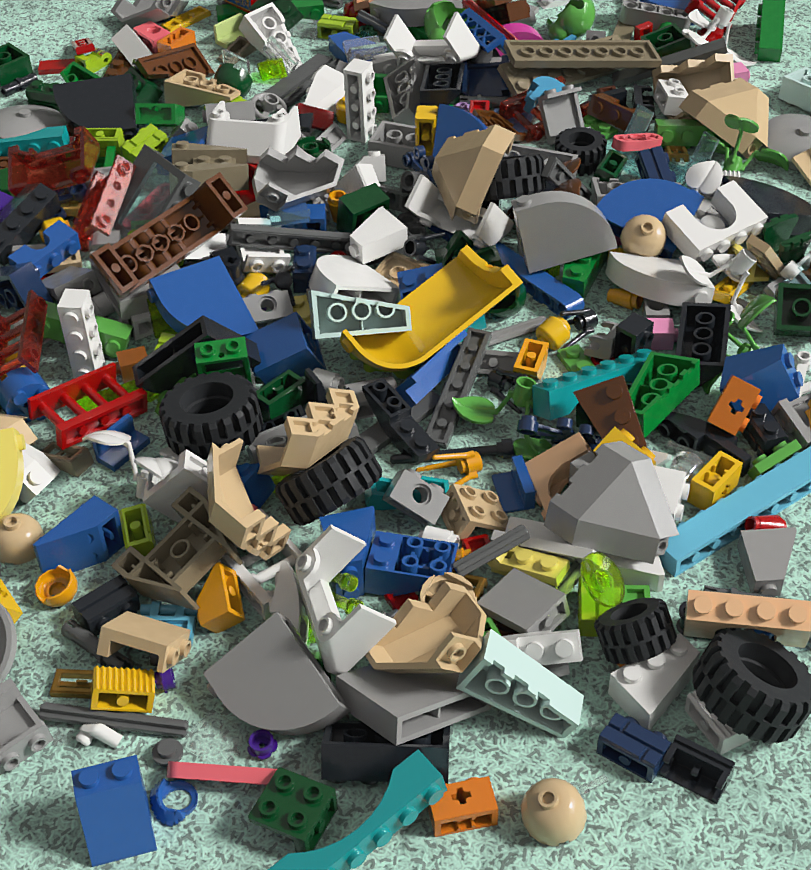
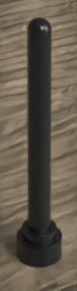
(501, 449)

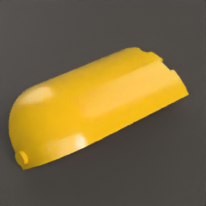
(438, 312)

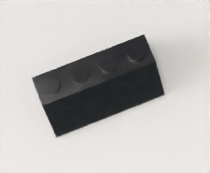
(441, 83)
(24, 217)
(704, 336)
(360, 754)

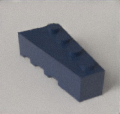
(17, 281)

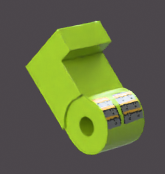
(95, 60)

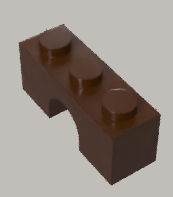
(610, 111)

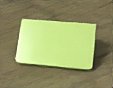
(228, 31)

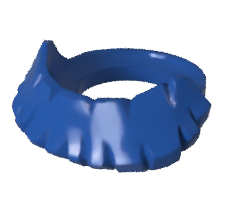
(168, 815)

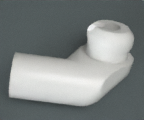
(99, 732)

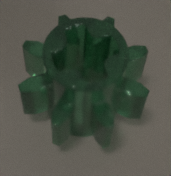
(366, 31)

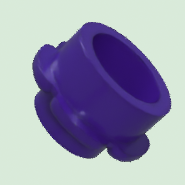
(165, 680)
(261, 737)

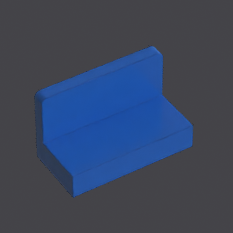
(116, 456)
(515, 487)

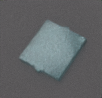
(292, 215)

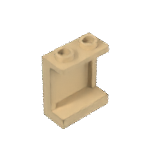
(147, 634)

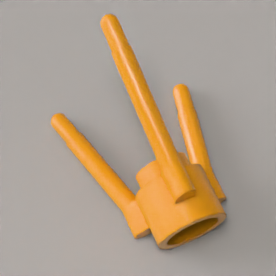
(466, 463)

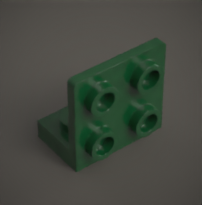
(295, 808)

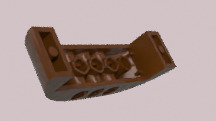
(168, 237)

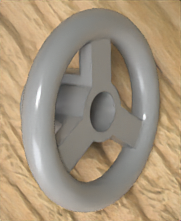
(270, 104)

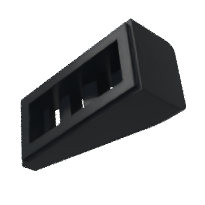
(314, 387)

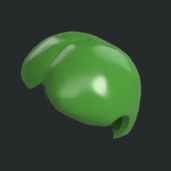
(438, 18)
(574, 20)

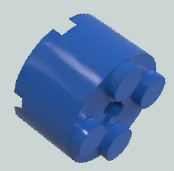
(16, 388)

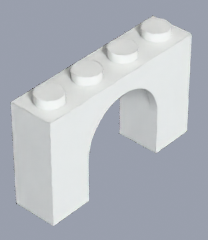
(701, 241)

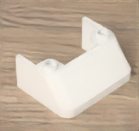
(455, 47)
(278, 132)
(430, 208)
(338, 641)

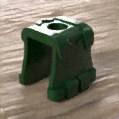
(777, 234)

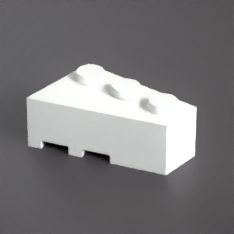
(651, 685)

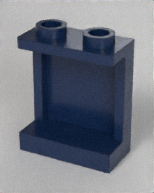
(484, 79)

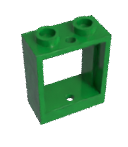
(159, 114)
(232, 350)

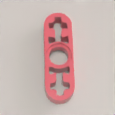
(636, 141)

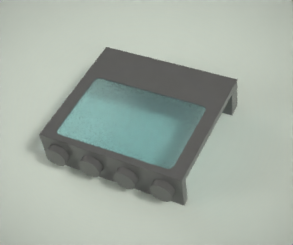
(152, 190)

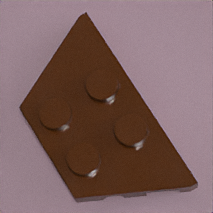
(490, 118)

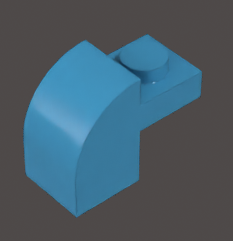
(537, 89)

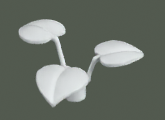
(720, 20)
(706, 178)
(733, 266)
(154, 468)

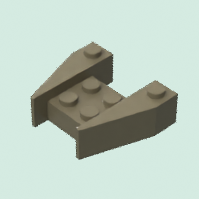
(205, 161)
(180, 556)

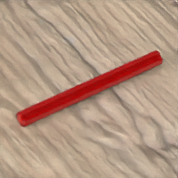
(476, 8)

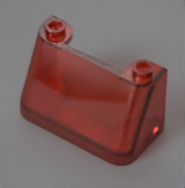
(55, 167)

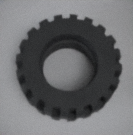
(517, 177)
(210, 410)
(329, 482)
(753, 685)

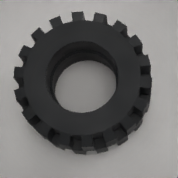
(584, 142)
(635, 630)

